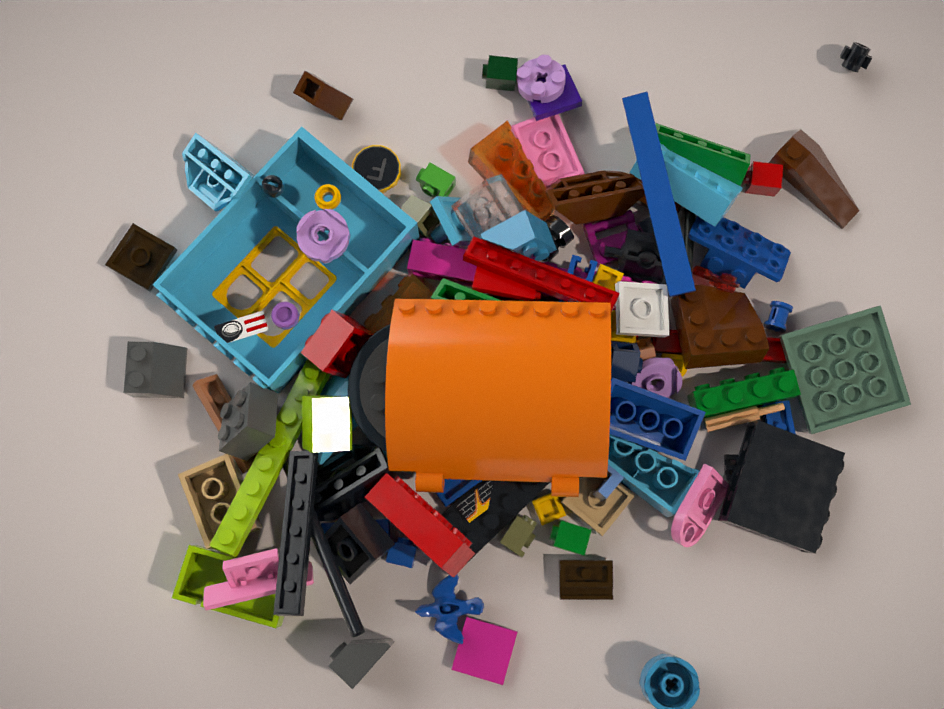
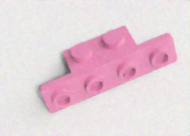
(247, 579)

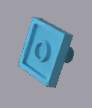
(450, 224)

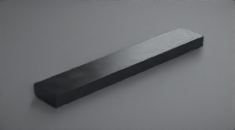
(296, 534)

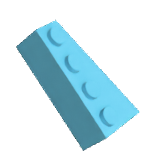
(697, 187)

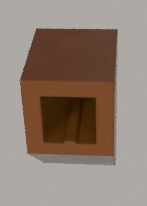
(323, 95)

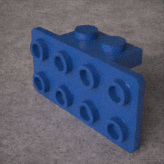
(739, 251)

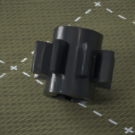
(856, 57)

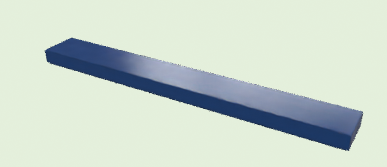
(658, 194)

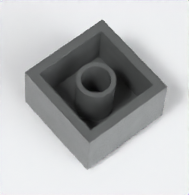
(248, 422)

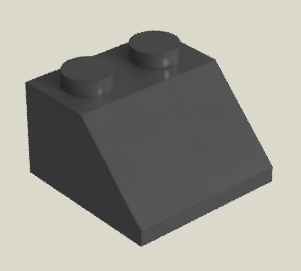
(155, 370)
(355, 659)

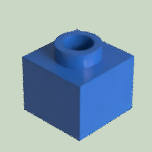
(402, 553)

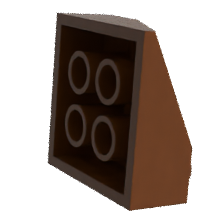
(718, 328)

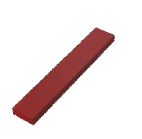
(536, 274)

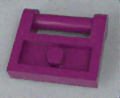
(616, 240)

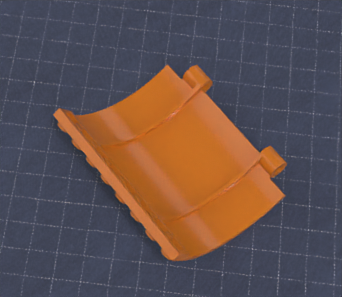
(499, 391)

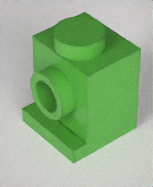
(436, 181)

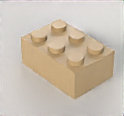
(210, 493)

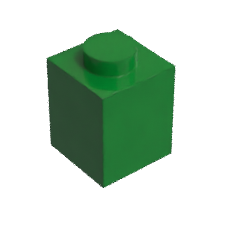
(570, 537)

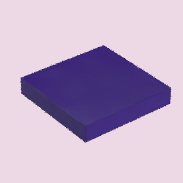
(566, 101)

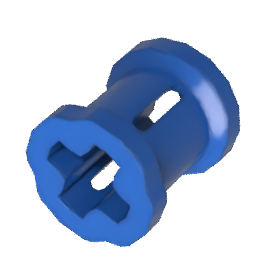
(778, 316)

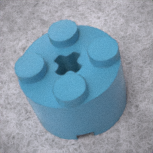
(683, 676)

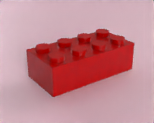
(425, 529)

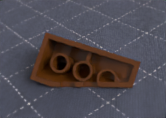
(815, 178)

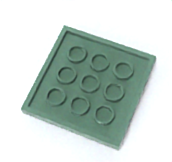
(845, 369)

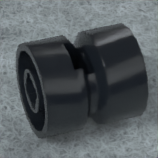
(560, 234)

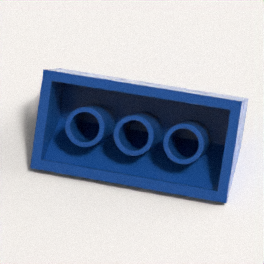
(653, 419)

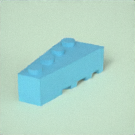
(651, 475)

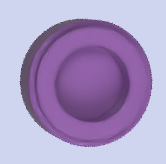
(285, 315)

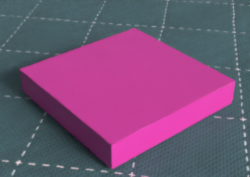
(484, 650)

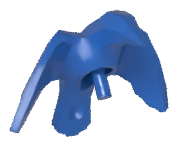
(448, 609)

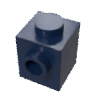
(625, 361)

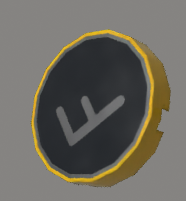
(378, 166)

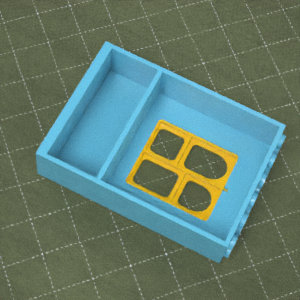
(226, 248)

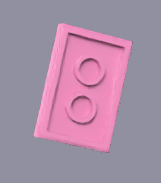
(548, 148)

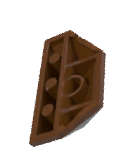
(595, 195)

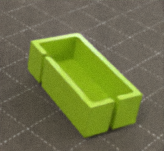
(205, 568)

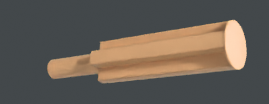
(739, 416)

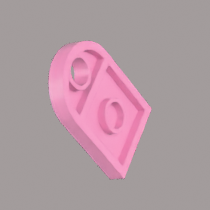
(698, 507)

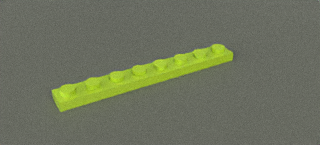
(267, 464)

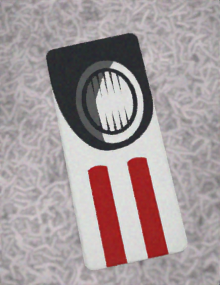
(242, 327)

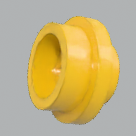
(325, 190)

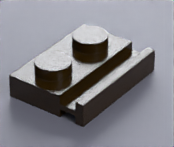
(586, 579)

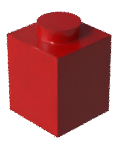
(763, 179)

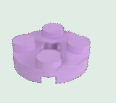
(541, 68)
(323, 220)
(659, 369)

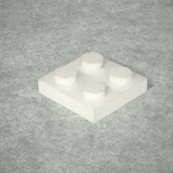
(642, 309)

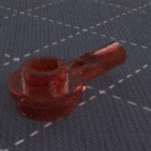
(724, 282)

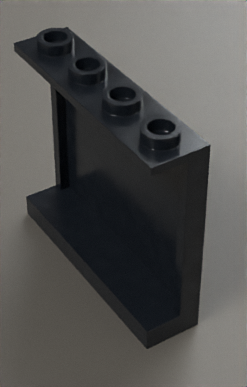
(782, 486)

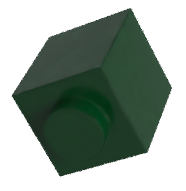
(500, 73)

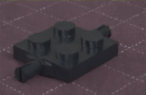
(638, 257)

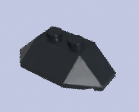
(347, 479)

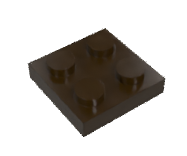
(141, 257)

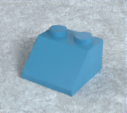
(523, 235)

